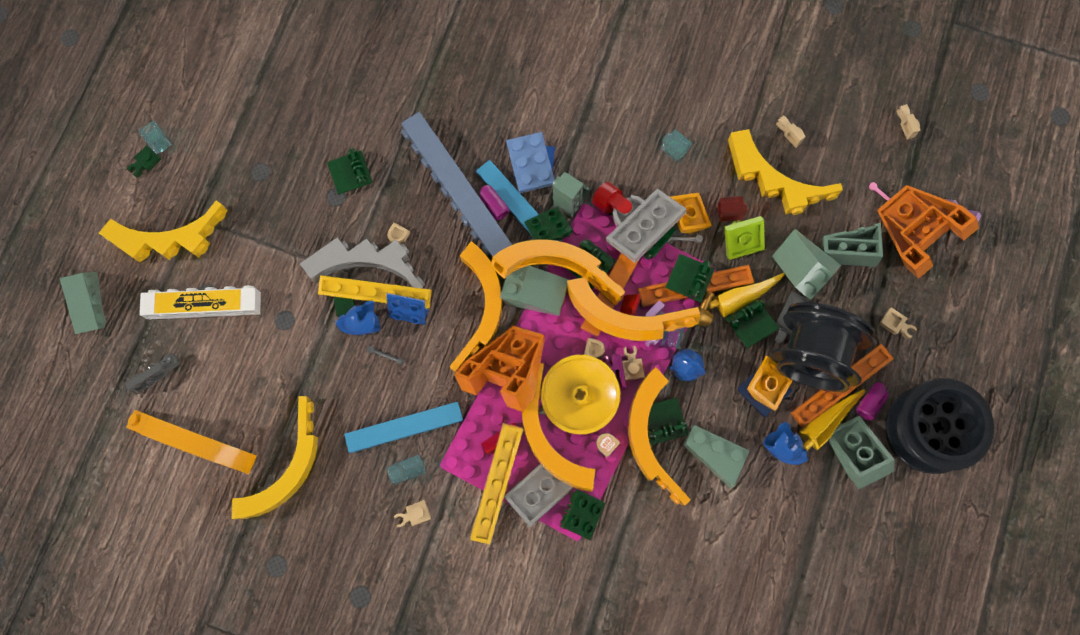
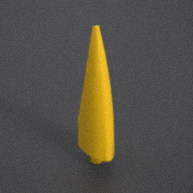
(738, 298)
(824, 426)

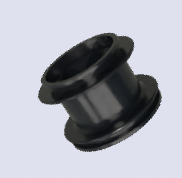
(822, 346)
(963, 405)

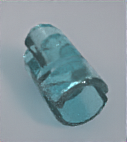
(672, 338)
(406, 470)

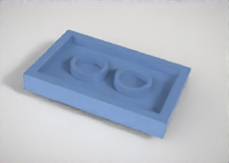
(530, 162)

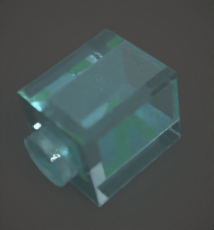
(155, 137)
(675, 145)

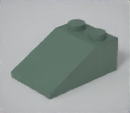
(805, 264)
(535, 290)
(861, 453)

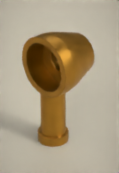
(705, 316)

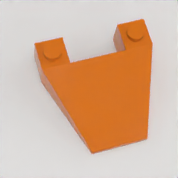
(918, 220)
(508, 362)

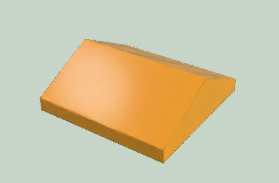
(696, 215)
(769, 384)

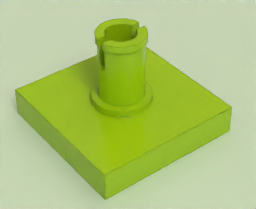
(744, 237)

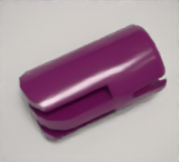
(494, 203)
(616, 365)
(873, 401)

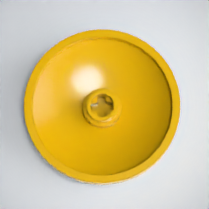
(580, 394)

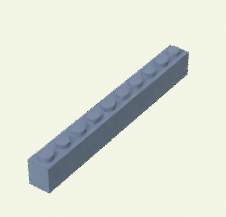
(454, 185)

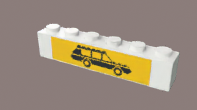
(200, 303)

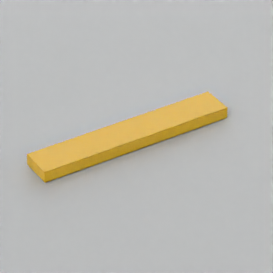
(369, 290)
(496, 483)

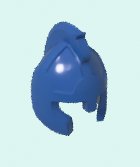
(359, 320)
(687, 365)
(786, 445)

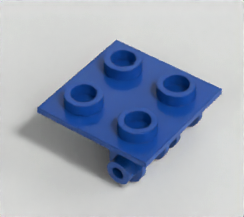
(406, 309)

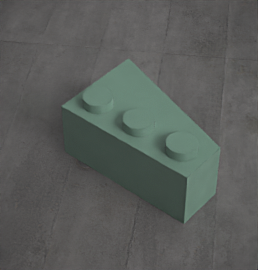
(569, 194)
(855, 247)
(84, 301)
(717, 454)

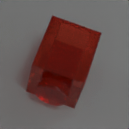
(731, 208)

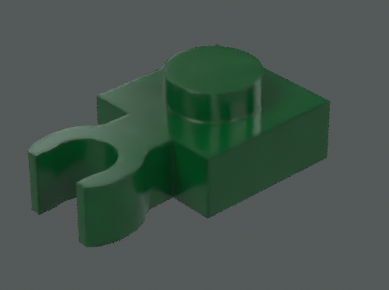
(145, 159)

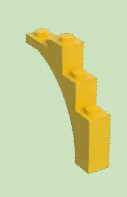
(794, 194)
(167, 243)

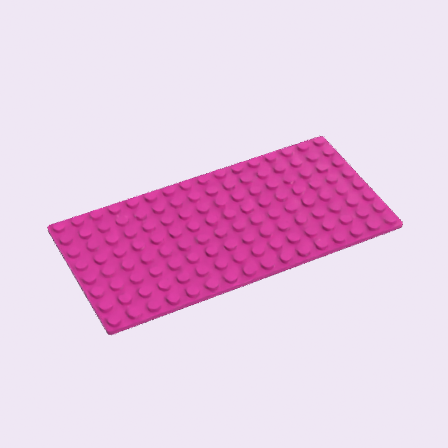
(564, 339)

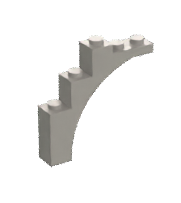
(339, 256)

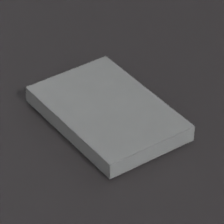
(536, 494)

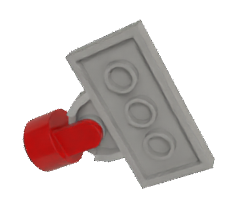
(637, 220)

